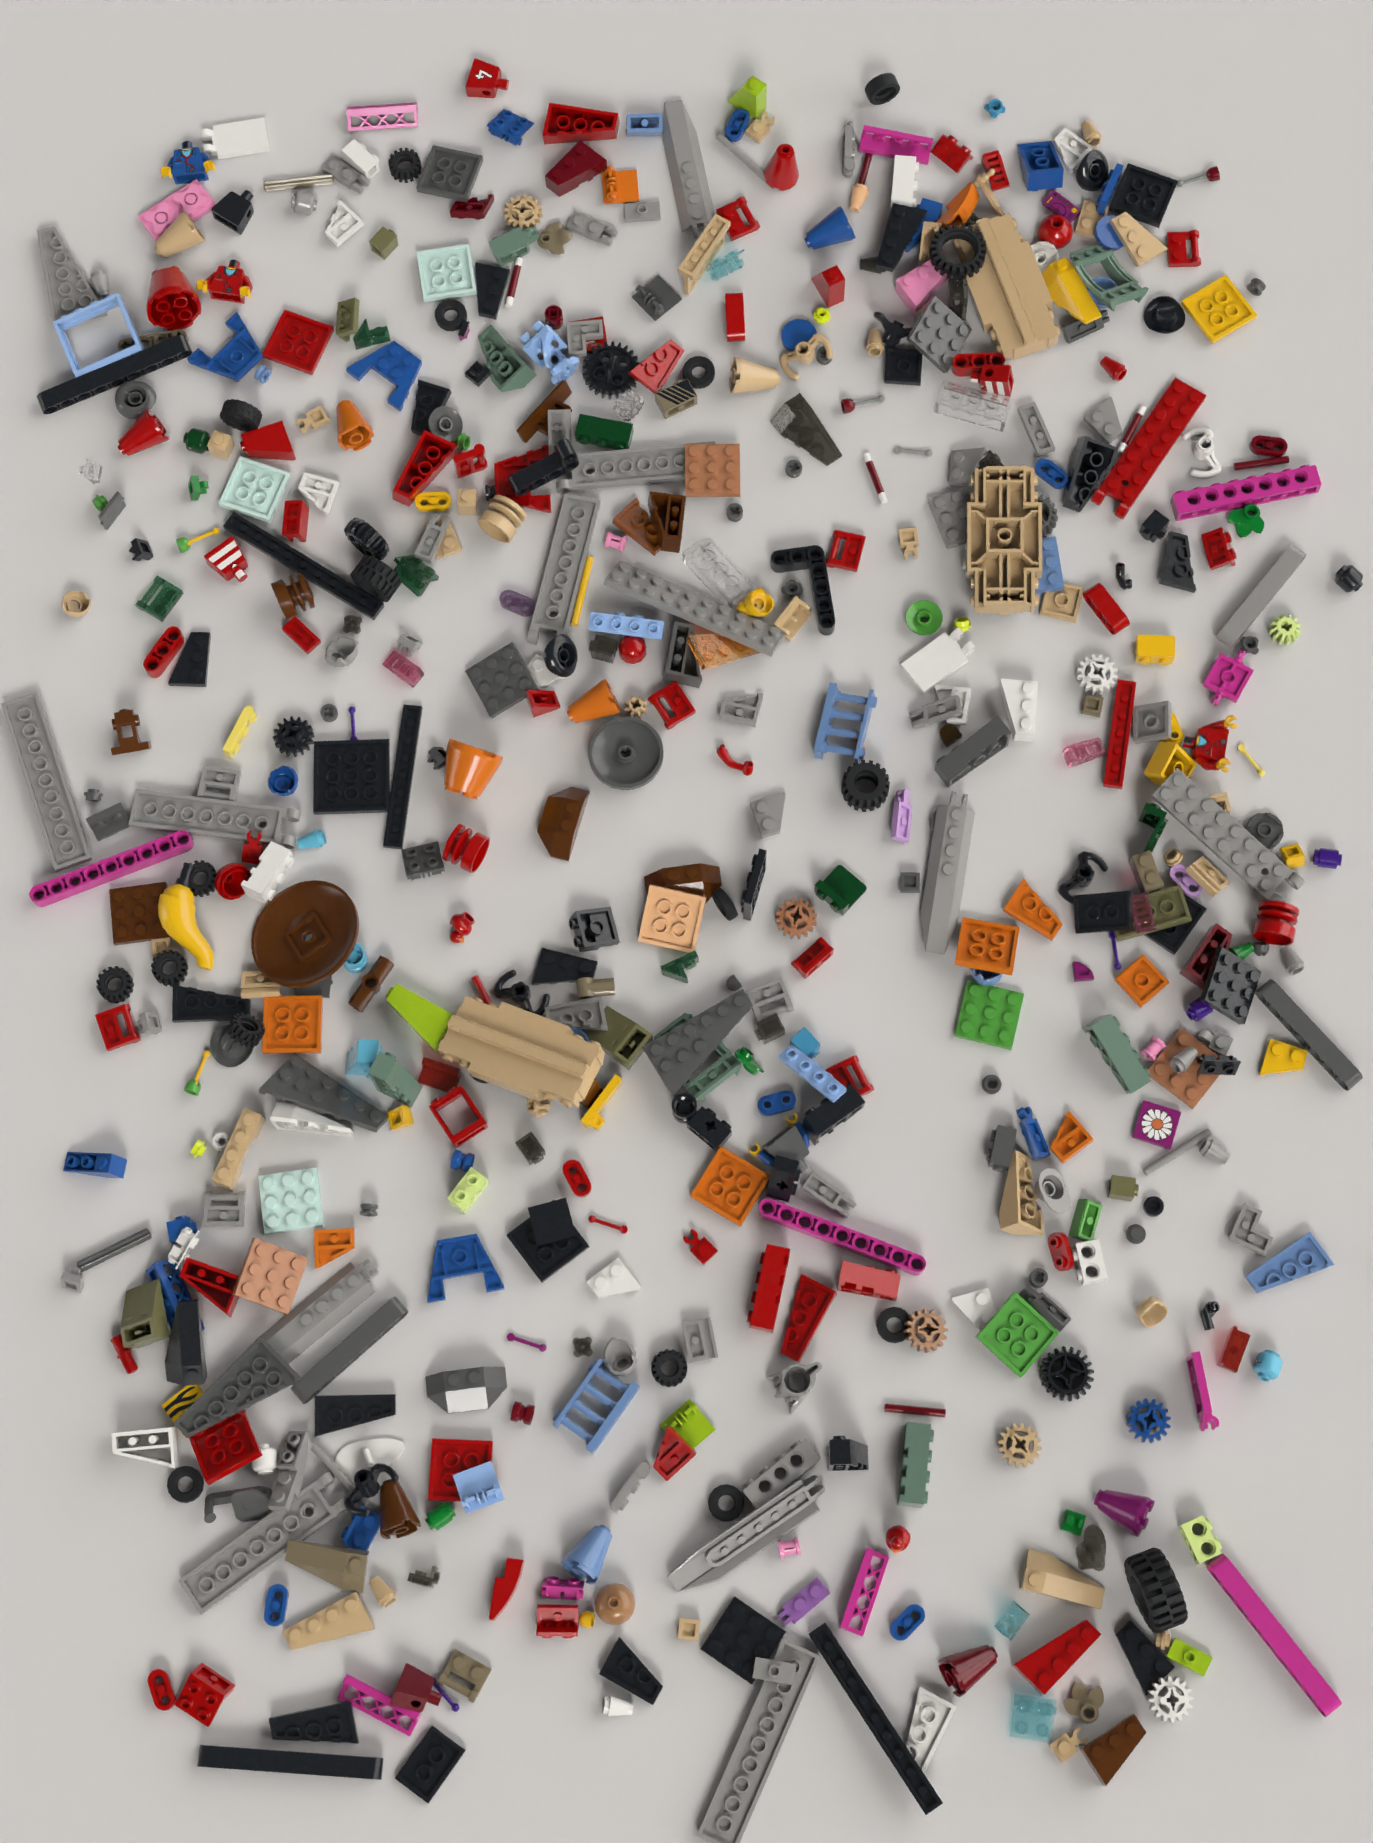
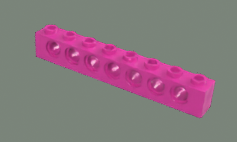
(1184, 510)

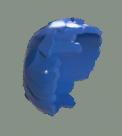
(283, 781)

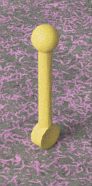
(1241, 748)

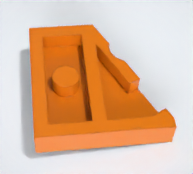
(1070, 1139)
(332, 1244)

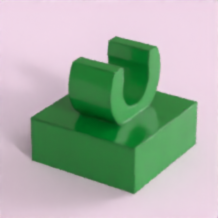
(196, 487)
(1073, 1522)

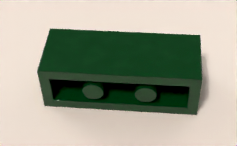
(603, 432)

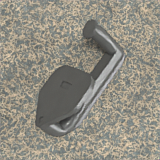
(247, 1503)

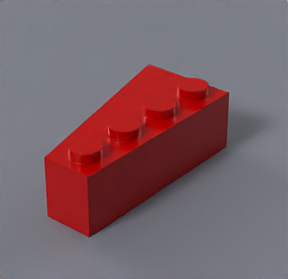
(424, 465)

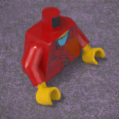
(227, 284)
(1211, 744)

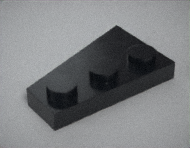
(490, 289)
(560, 967)
(630, 1673)

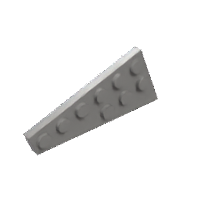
(63, 278)

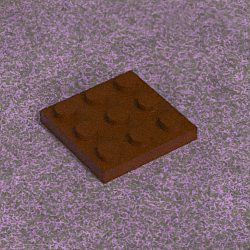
(136, 913)

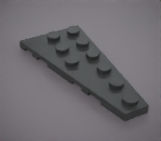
(690, 1044)
(318, 1092)
(247, 1381)

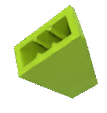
(751, 97)

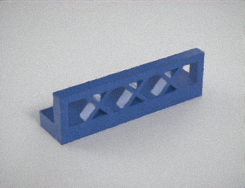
(170, 1296)

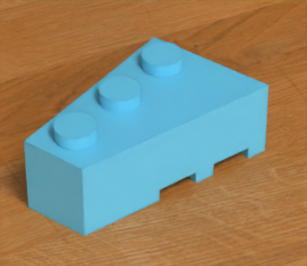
(362, 1056)

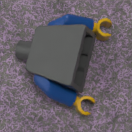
(789, 1143)

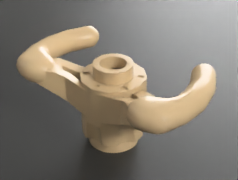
(804, 354)

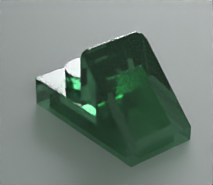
(367, 337)
(675, 968)

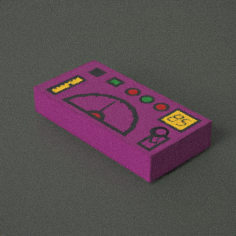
(1061, 206)

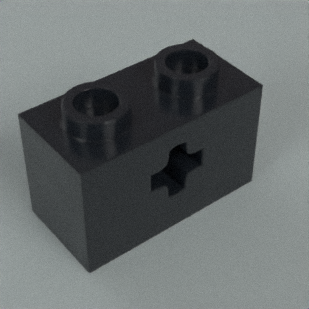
(715, 1138)
(782, 1178)

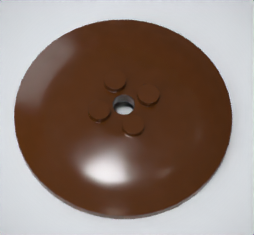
(293, 914)

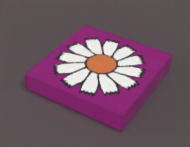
(1156, 1124)

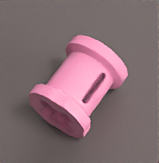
(615, 541)
(1152, 1048)
(794, 1544)

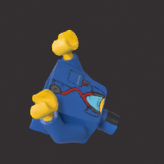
(188, 165)

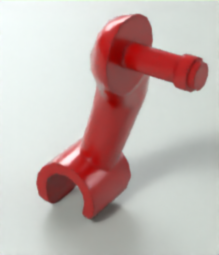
(746, 768)

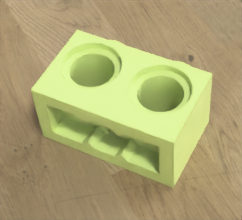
(468, 1190)
(1195, 1542)

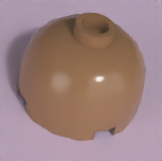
(614, 1604)

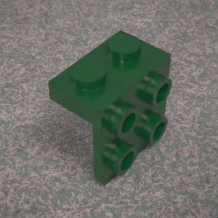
(1155, 818)
(840, 889)

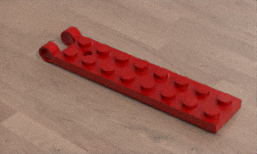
(1150, 446)

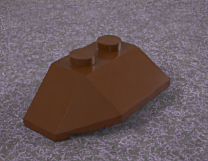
(562, 821)
(693, 879)

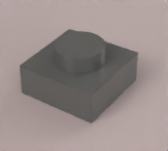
(909, 882)

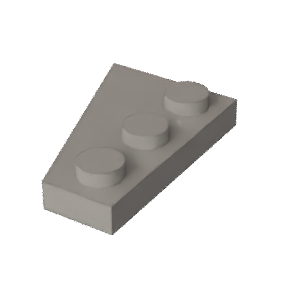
(580, 1014)

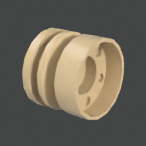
(502, 518)

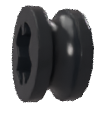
(490, 491)

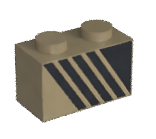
(676, 398)
(1146, 872)

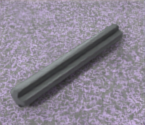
(114, 1250)

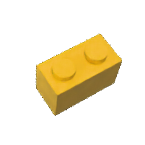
(1154, 649)

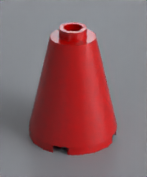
(782, 168)
(143, 434)

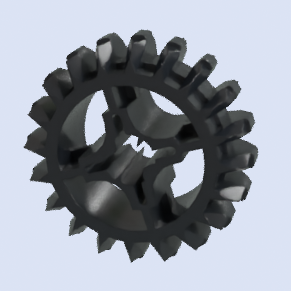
(366, 539)
(1068, 1391)

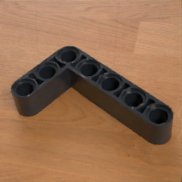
(817, 581)

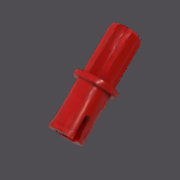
(124, 1355)

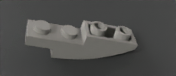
(292, 1470)

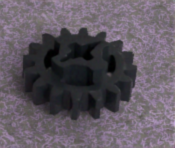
(301, 732)

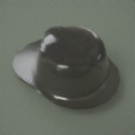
(1092, 1549)

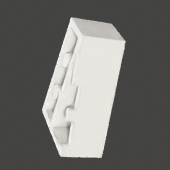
(903, 180)
(268, 873)

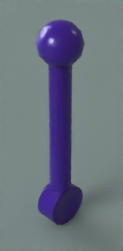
(352, 710)
(1117, 965)
(455, 1707)

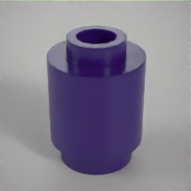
(1327, 858)
(1197, 1010)

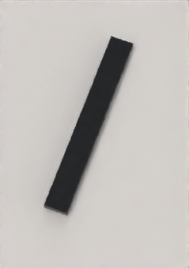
(402, 777)

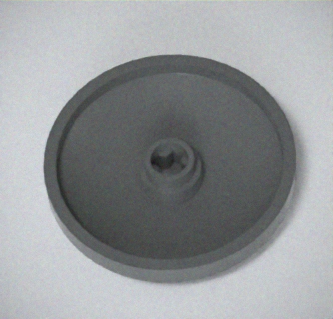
(625, 753)

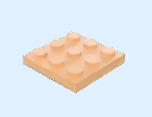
(672, 918)

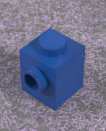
(174, 1227)

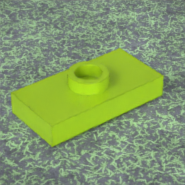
(1189, 1657)

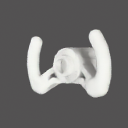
(1204, 451)

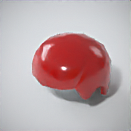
(632, 649)

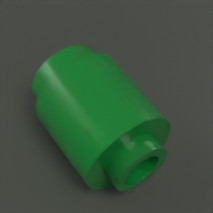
(440, 1516)

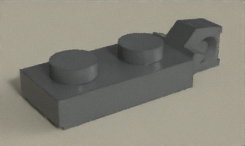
(1045, 1307)

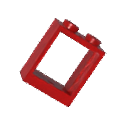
(468, 1132)

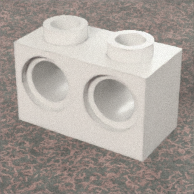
(1095, 1262)

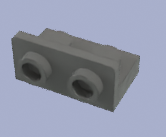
(108, 821)

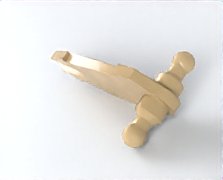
(981, 180)

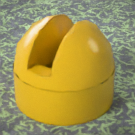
(587, 1619)

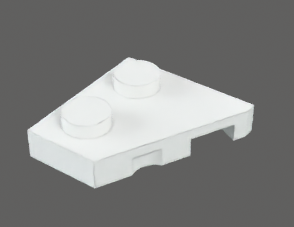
(343, 224)
(540, 672)
(964, 696)
(613, 1280)

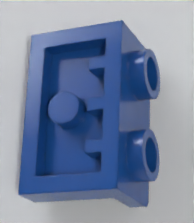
(361, 1531)

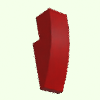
(505, 1587)

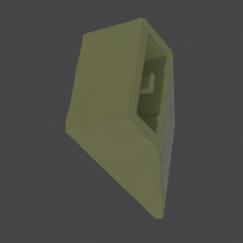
(623, 1039)
(144, 1316)

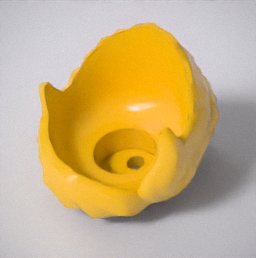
(763, 601)

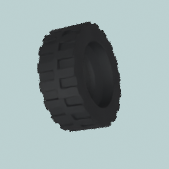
(240, 415)

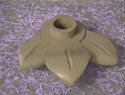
(557, 238)
(1084, 1699)

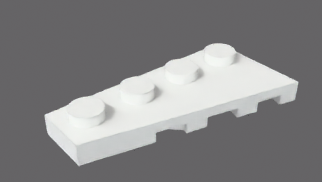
(928, 1726)

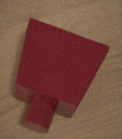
(415, 1690)

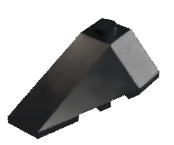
(185, 1352)

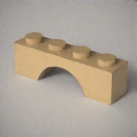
(231, 1162)

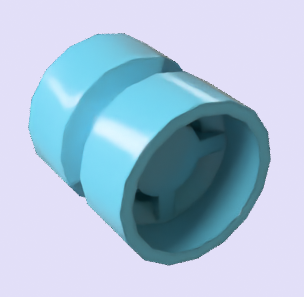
(357, 960)

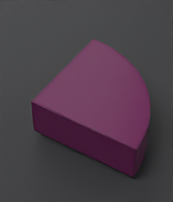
(1082, 972)

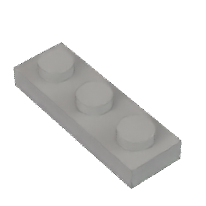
(1036, 429)

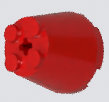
(172, 300)

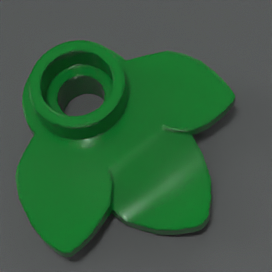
(1245, 523)
(746, 1057)

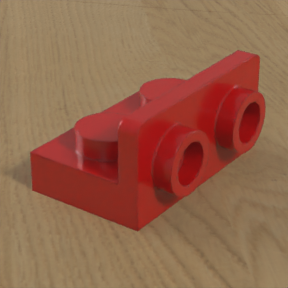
(1218, 548)

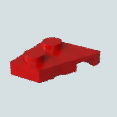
(672, 1454)

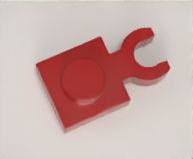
(252, 849)
(701, 1249)

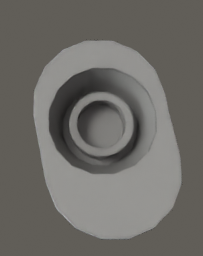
(1052, 1191)

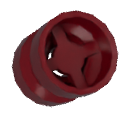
(554, 317)
(520, 1412)

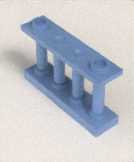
(830, 712)
(604, 1424)

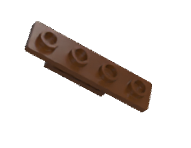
(539, 418)

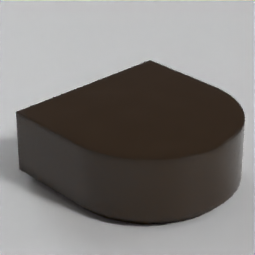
(949, 734)

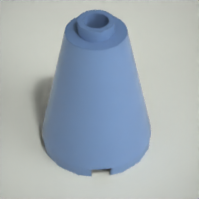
(589, 1555)

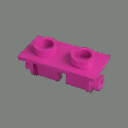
(554, 1586)

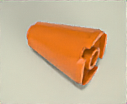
(352, 427)
(594, 704)

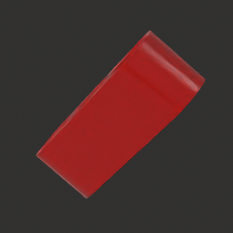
(735, 317)
(970, 359)
(1106, 608)
(164, 643)

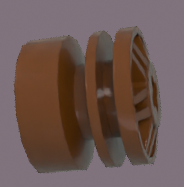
(293, 595)

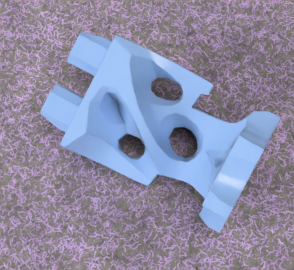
(542, 344)

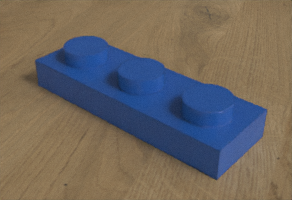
(1108, 188)

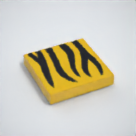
(182, 1401)

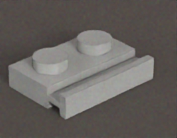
(699, 1340)

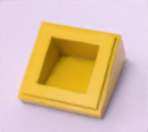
(1292, 856)
(400, 1117)

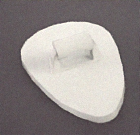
(367, 1454)

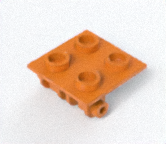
(619, 186)

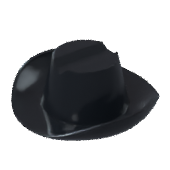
(1092, 171)
(1164, 315)
(561, 656)

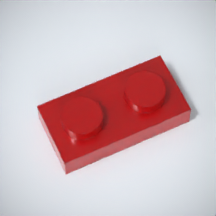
(301, 635)

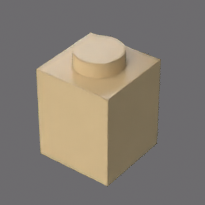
(220, 445)
(467, 502)

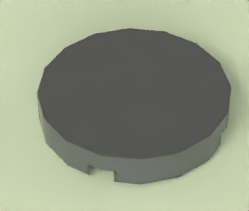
(1266, 829)

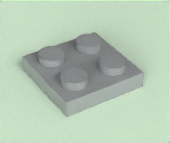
(1152, 722)

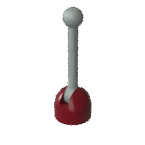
(1212, 175)
(848, 405)

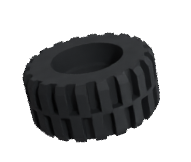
(1156, 1590)

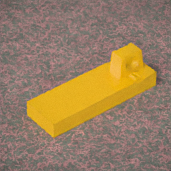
(592, 1116)

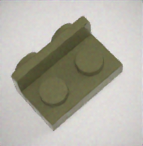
(347, 318)

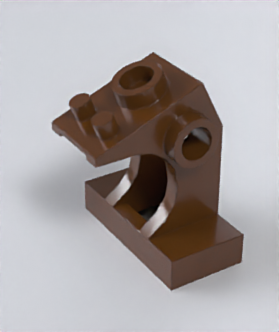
(130, 744)

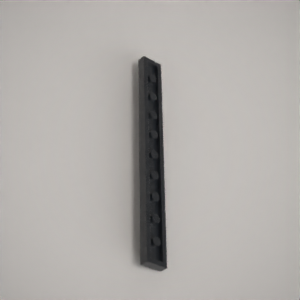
(301, 563)
(875, 1719)

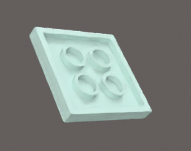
(446, 273)
(254, 489)
(291, 1201)

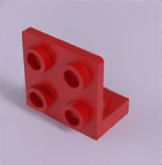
(204, 1694)

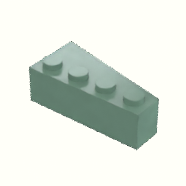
(1118, 1053)
(394, 1079)
(914, 1465)

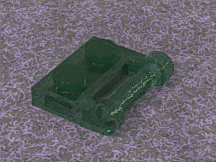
(163, 601)

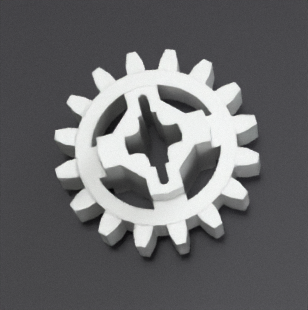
(1097, 666)
(1170, 1707)

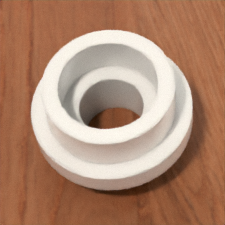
(217, 1137)

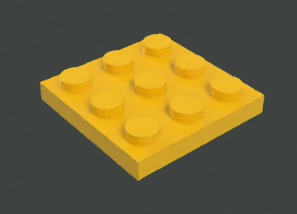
(1218, 309)

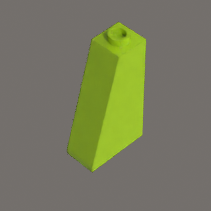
(421, 1015)

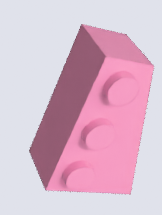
(919, 285)

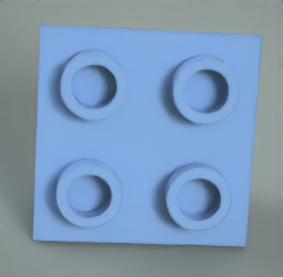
(478, 1487)

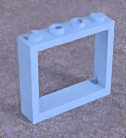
(83, 314)

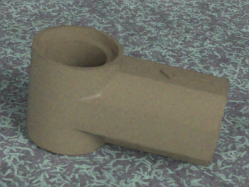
(590, 987)

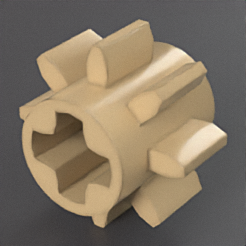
(636, 701)
(538, 1108)

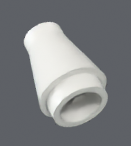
(616, 1707)

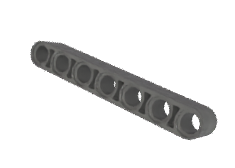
(1309, 1035)
(349, 1350)

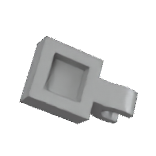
(1217, 1042)

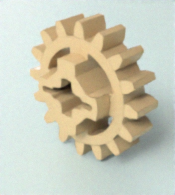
(523, 212)
(1013, 1437)

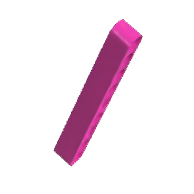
(102, 867)
(849, 1243)
(1274, 1635)

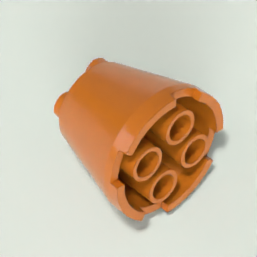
(469, 768)

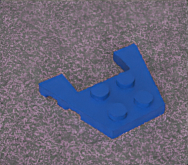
(235, 357)
(393, 364)
(460, 1258)

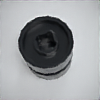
(684, 1107)

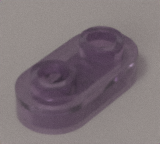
(517, 604)

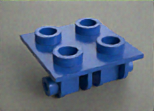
(509, 126)

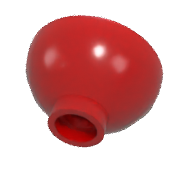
(1057, 236)
(229, 880)

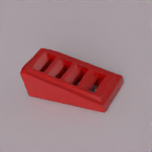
(994, 159)

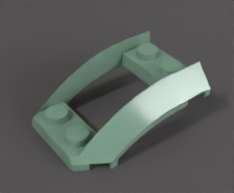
(1127, 286)
(714, 1074)

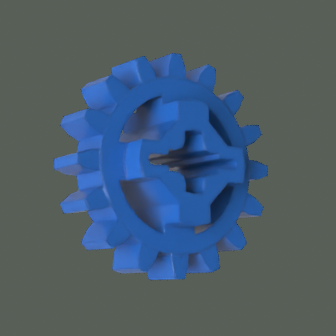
(1139, 1418)

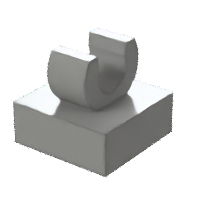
(410, 642)
(150, 1023)
(72, 1280)

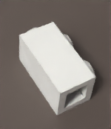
(360, 159)

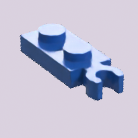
(1033, 1134)

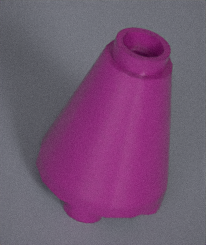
(1125, 1509)

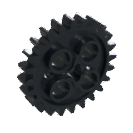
(595, 365)

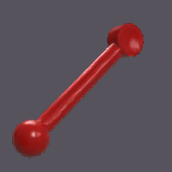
(623, 1229)

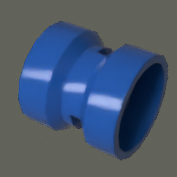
(462, 1160)

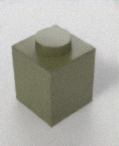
(384, 242)
(1122, 1188)

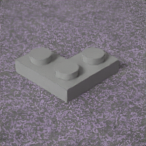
(581, 331)
(1246, 1234)

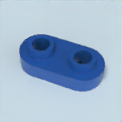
(737, 126)
(1053, 472)
(777, 1103)
(276, 1605)
(908, 1624)

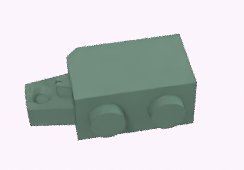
(513, 244)

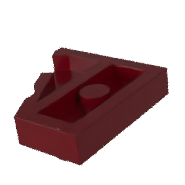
(472, 209)

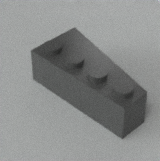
(973, 751)

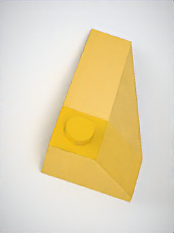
(1069, 291)

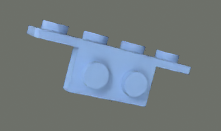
(625, 625)
(812, 1073)

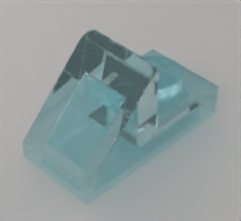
(1011, 1620)

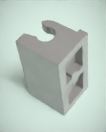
(559, 426)

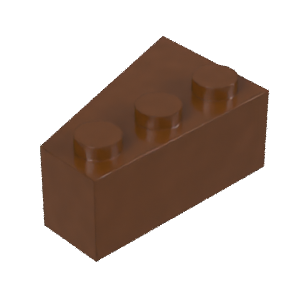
(1113, 1747)

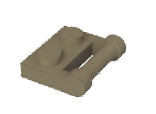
(467, 1669)

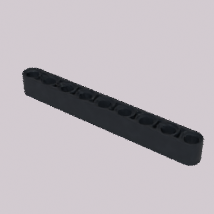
(114, 374)
(290, 1762)

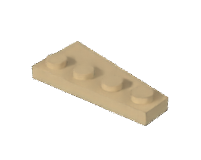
(333, 1622)

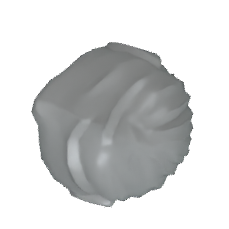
(341, 652)
(619, 1356)

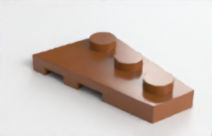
(637, 525)

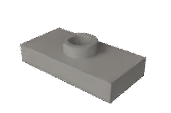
(642, 212)
(774, 1671)

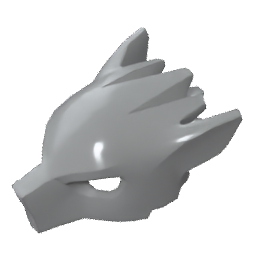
(795, 1382)

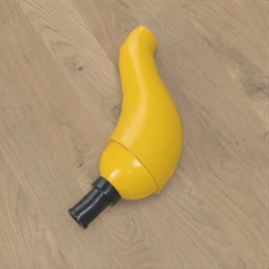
(178, 919)

